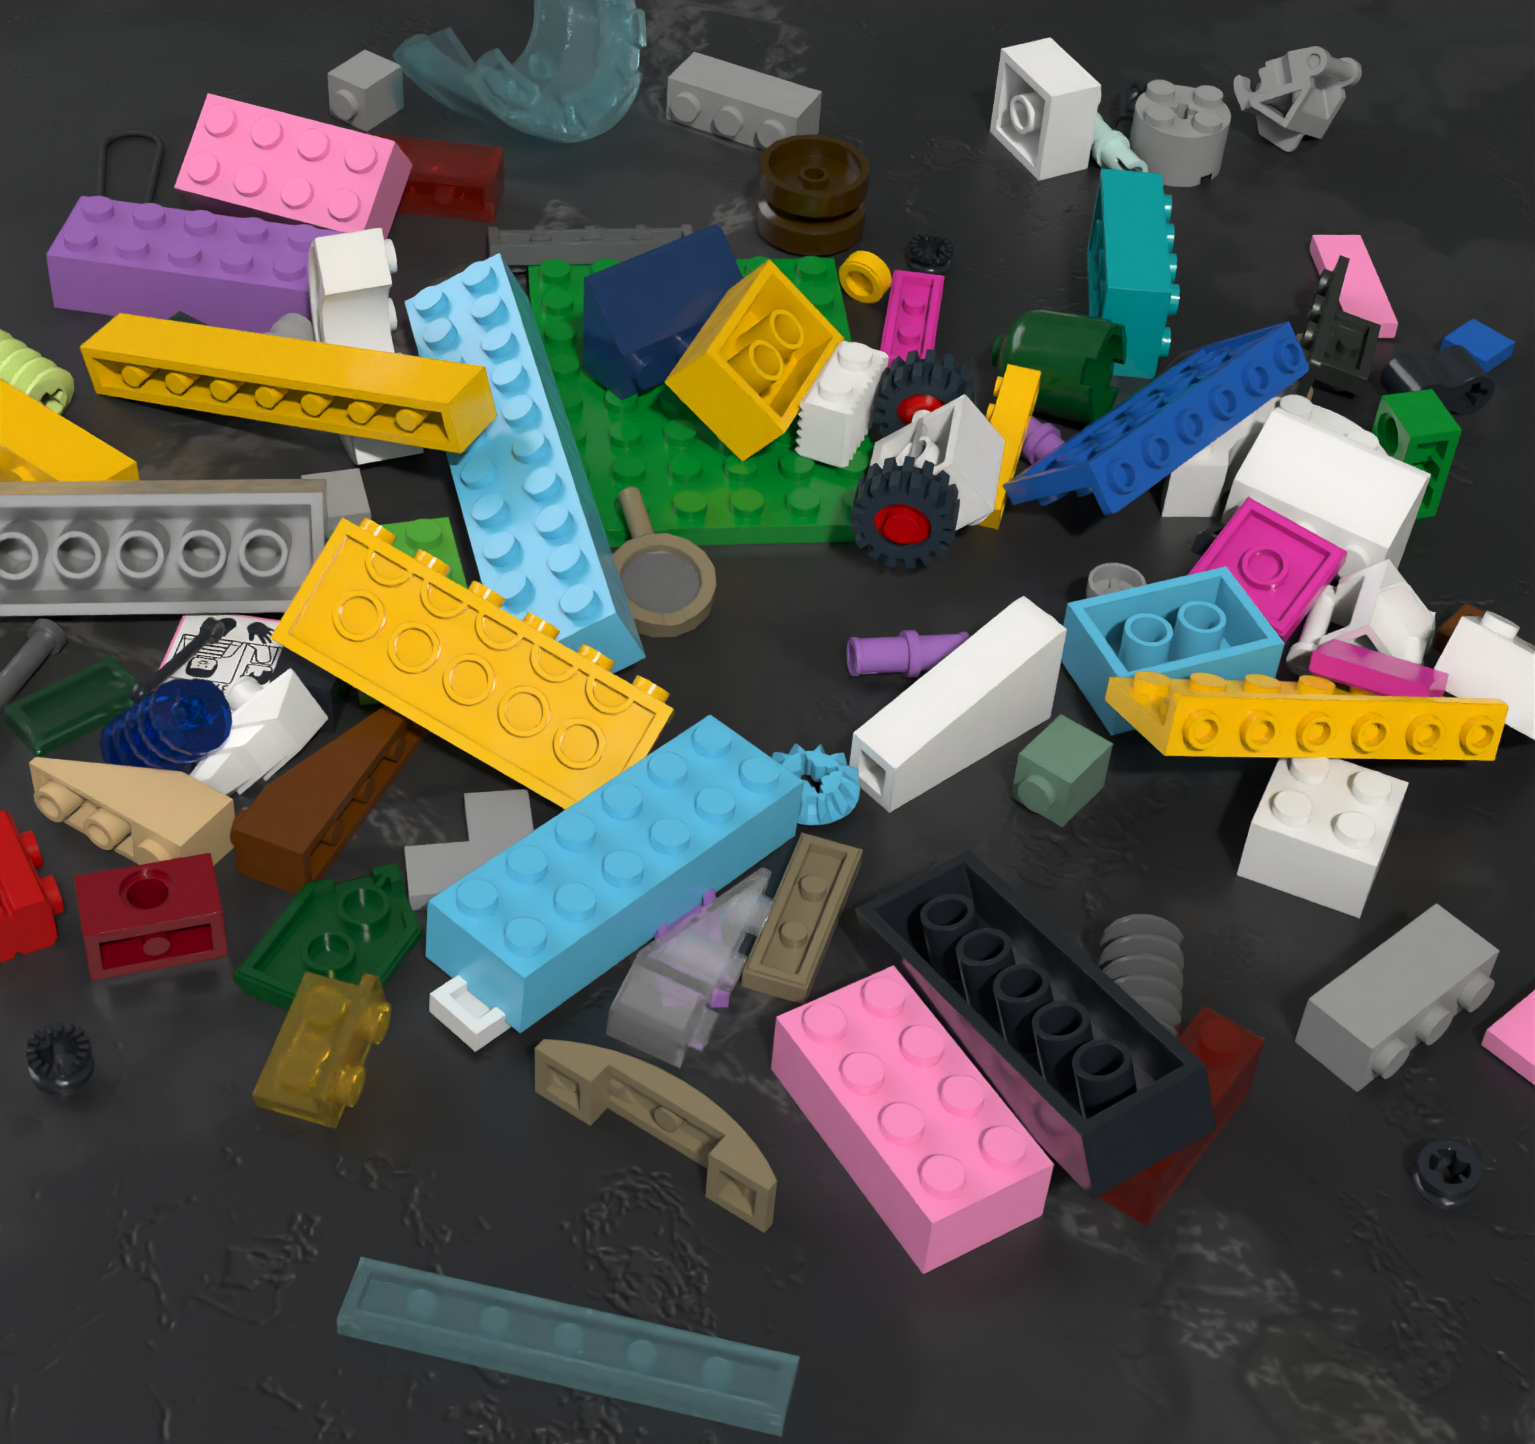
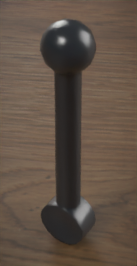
(210, 631)

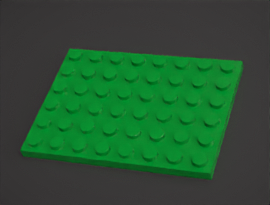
(675, 460)

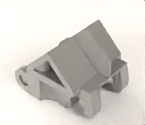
(1297, 94)

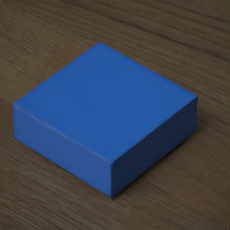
(1482, 342)

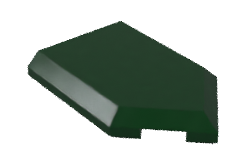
(335, 934)

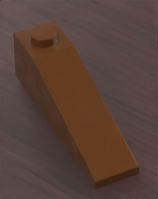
(319, 804)

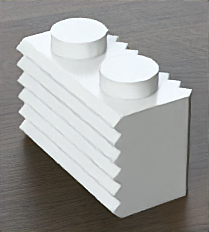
(840, 404)

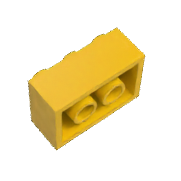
(754, 360)

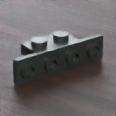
(1336, 342)

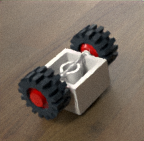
(931, 466)

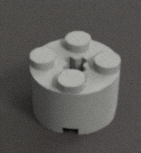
(1180, 131)

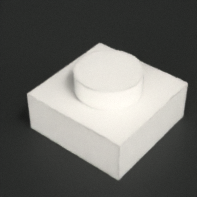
(466, 1014)

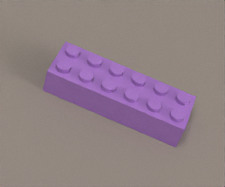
(175, 260)

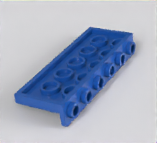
(1166, 421)

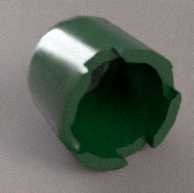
(1073, 357)

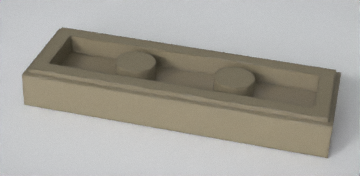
(802, 919)

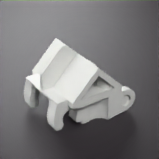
(1376, 614)

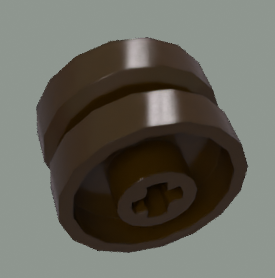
(812, 194)

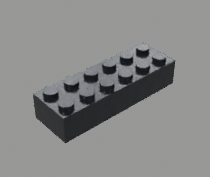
(1041, 1023)

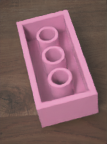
(291, 169)
(910, 1118)

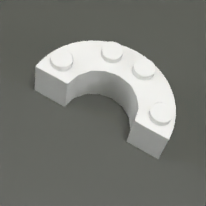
(352, 309)
(1203, 479)

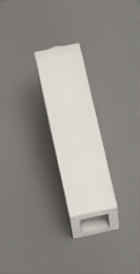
(962, 707)

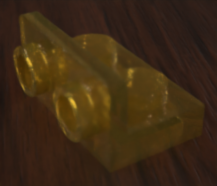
(323, 1048)

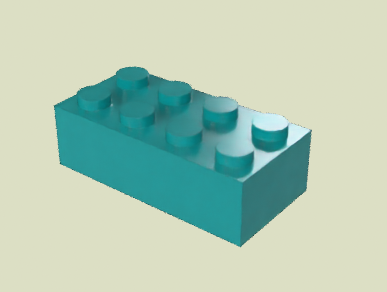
(1134, 265)

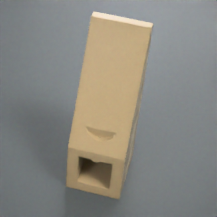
(135, 809)

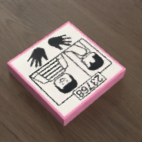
(239, 653)

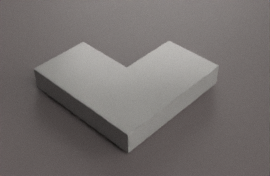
(492, 825)

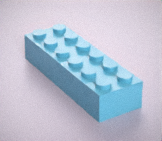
(612, 871)

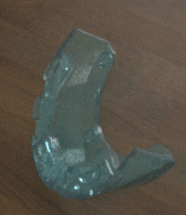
(562, 88)

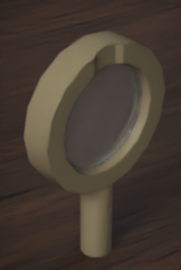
(663, 575)

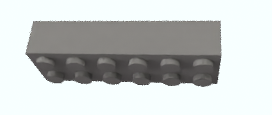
(158, 545)

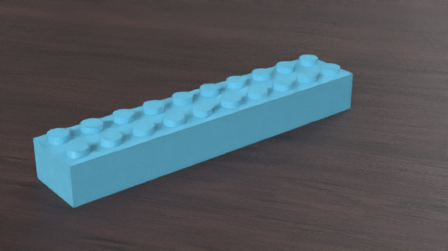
(523, 475)

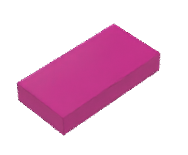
(1376, 671)

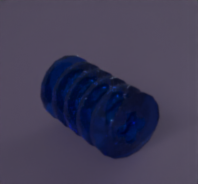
(168, 726)

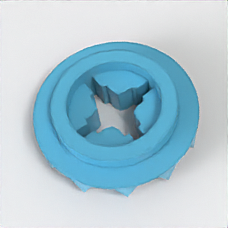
(838, 785)

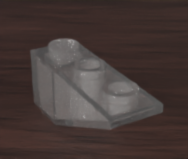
(678, 975)

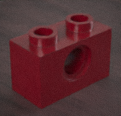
(151, 916)

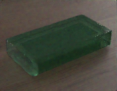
(70, 706)

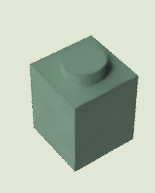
(1061, 770)

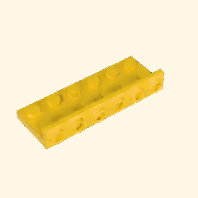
(469, 666)
(1302, 719)

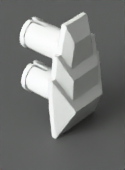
(264, 734)

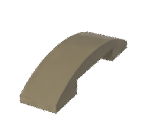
(594, 1078)

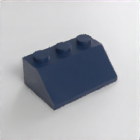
(652, 308)

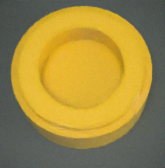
(865, 277)

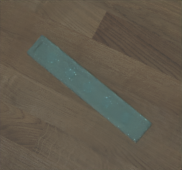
(569, 1345)

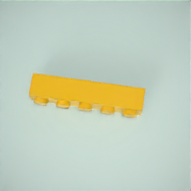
(1011, 419)

